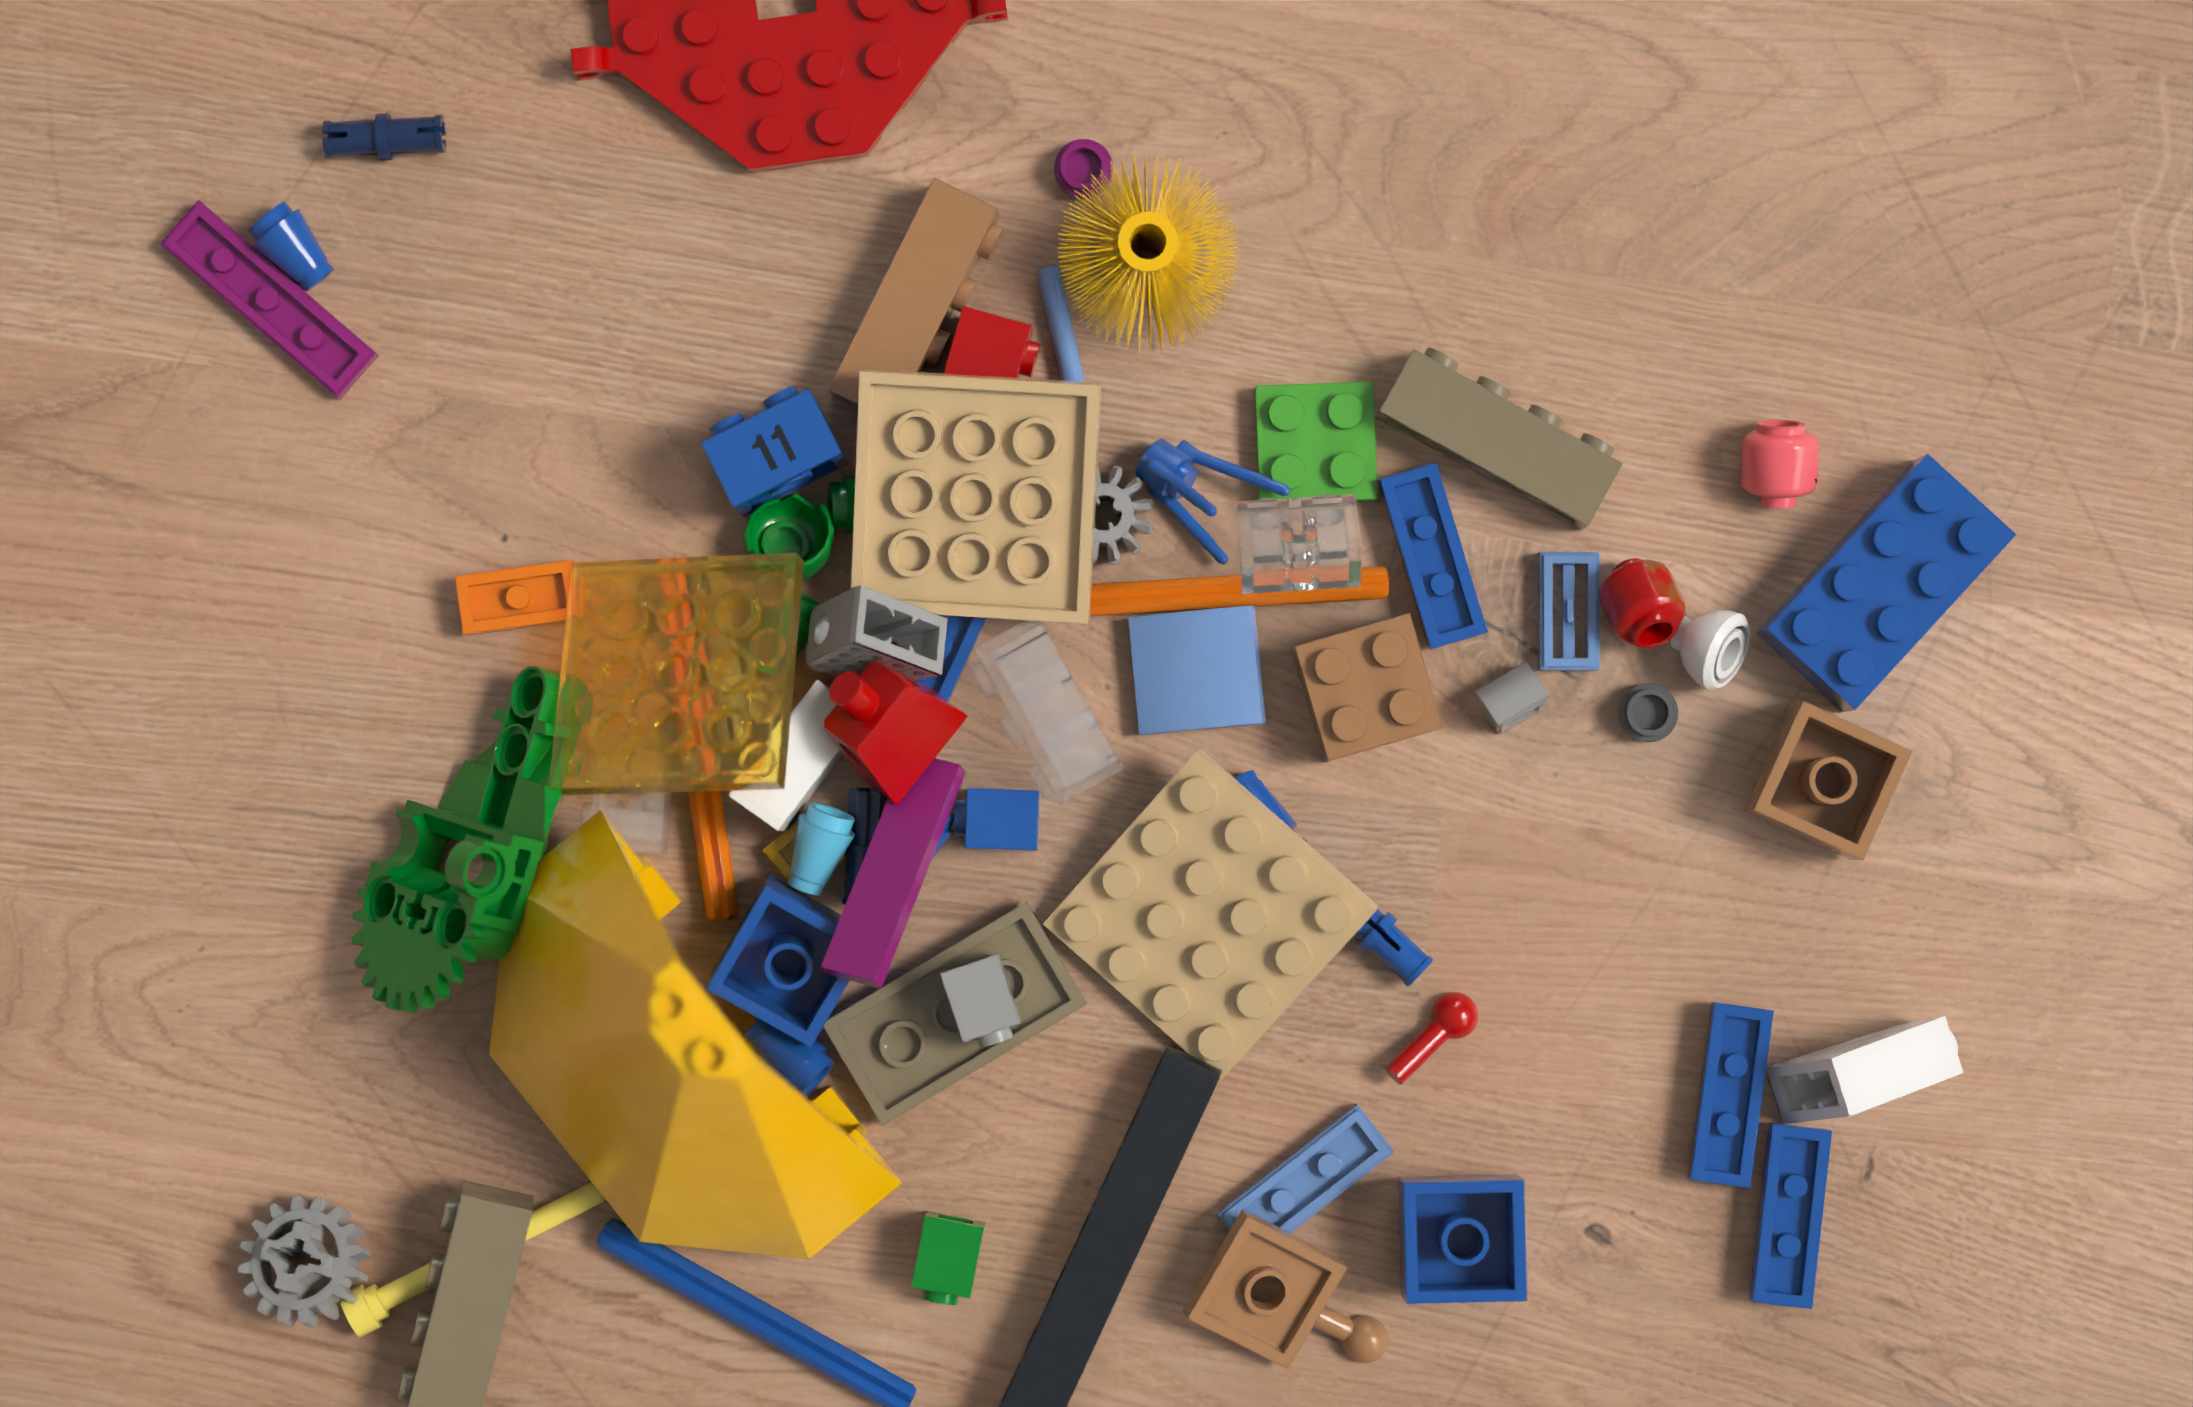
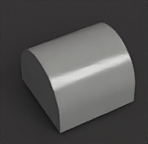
(1512, 698)

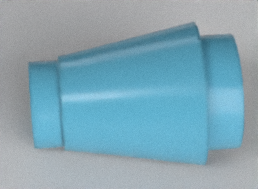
(819, 845)

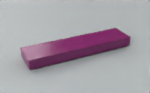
(269, 299)
(892, 877)

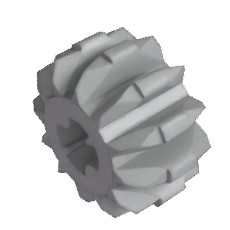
(1126, 509)

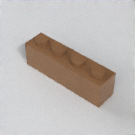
(921, 288)

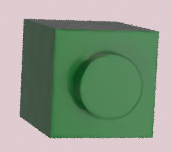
(947, 1257)

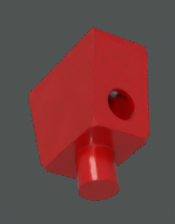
(889, 726)

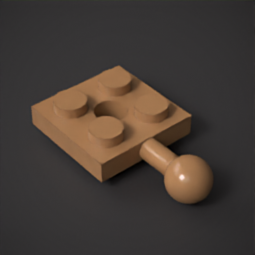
(1282, 1323)

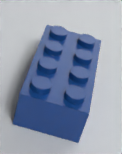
(1885, 583)

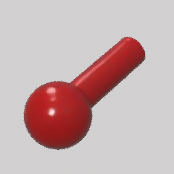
(1452, 1017)

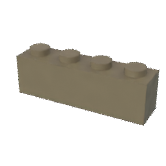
(1499, 439)
(470, 1297)

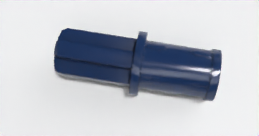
(866, 808)

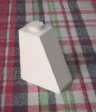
(808, 763)
(1865, 1071)

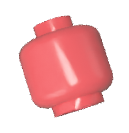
(1779, 462)

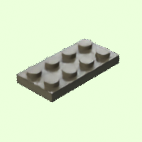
(905, 1035)

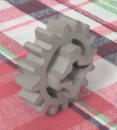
(300, 1282)

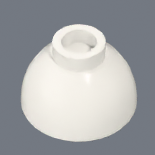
(1712, 646)

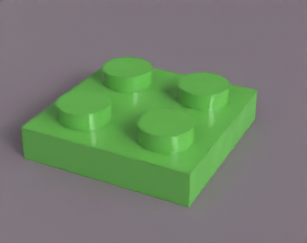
(1317, 439)

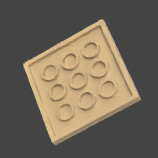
(977, 493)
(1210, 914)

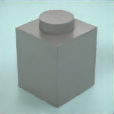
(982, 1001)

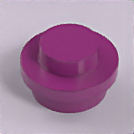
(1076, 163)

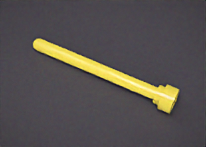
(375, 1302)

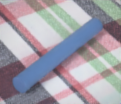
(1060, 324)

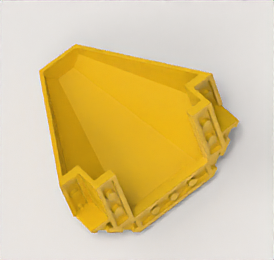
(653, 1079)

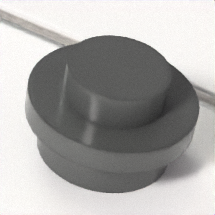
(1648, 713)

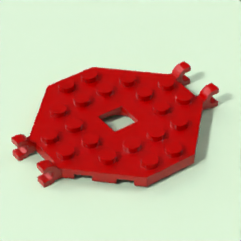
(785, 84)

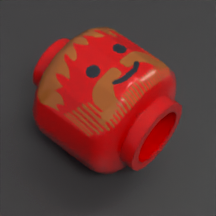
(1642, 603)

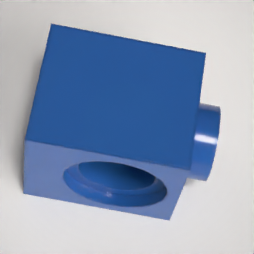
(998, 819)

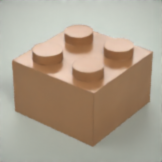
(1367, 687)
(1827, 780)

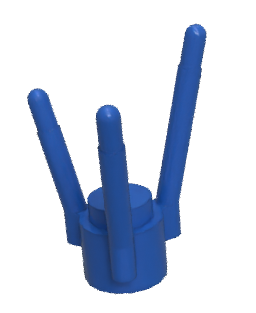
(1171, 476)

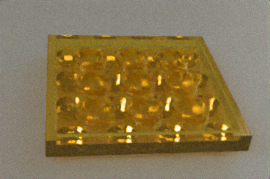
(677, 675)

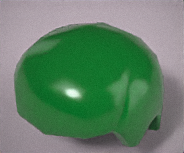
(791, 527)

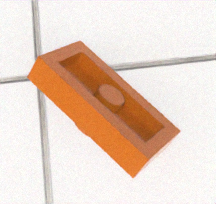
(514, 597)

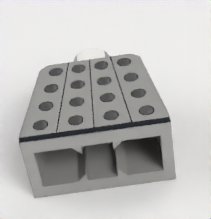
(861, 629)

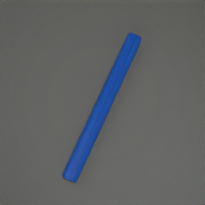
(756, 1316)

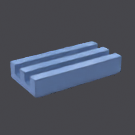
(1545, 611)

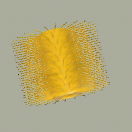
(1152, 232)

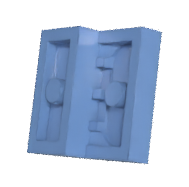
(1196, 670)

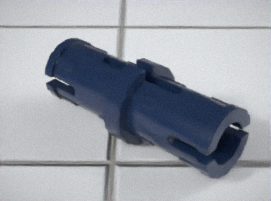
(384, 136)

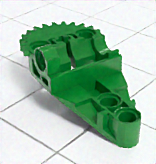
(499, 806)

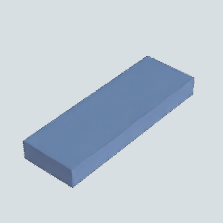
(1313, 1173)

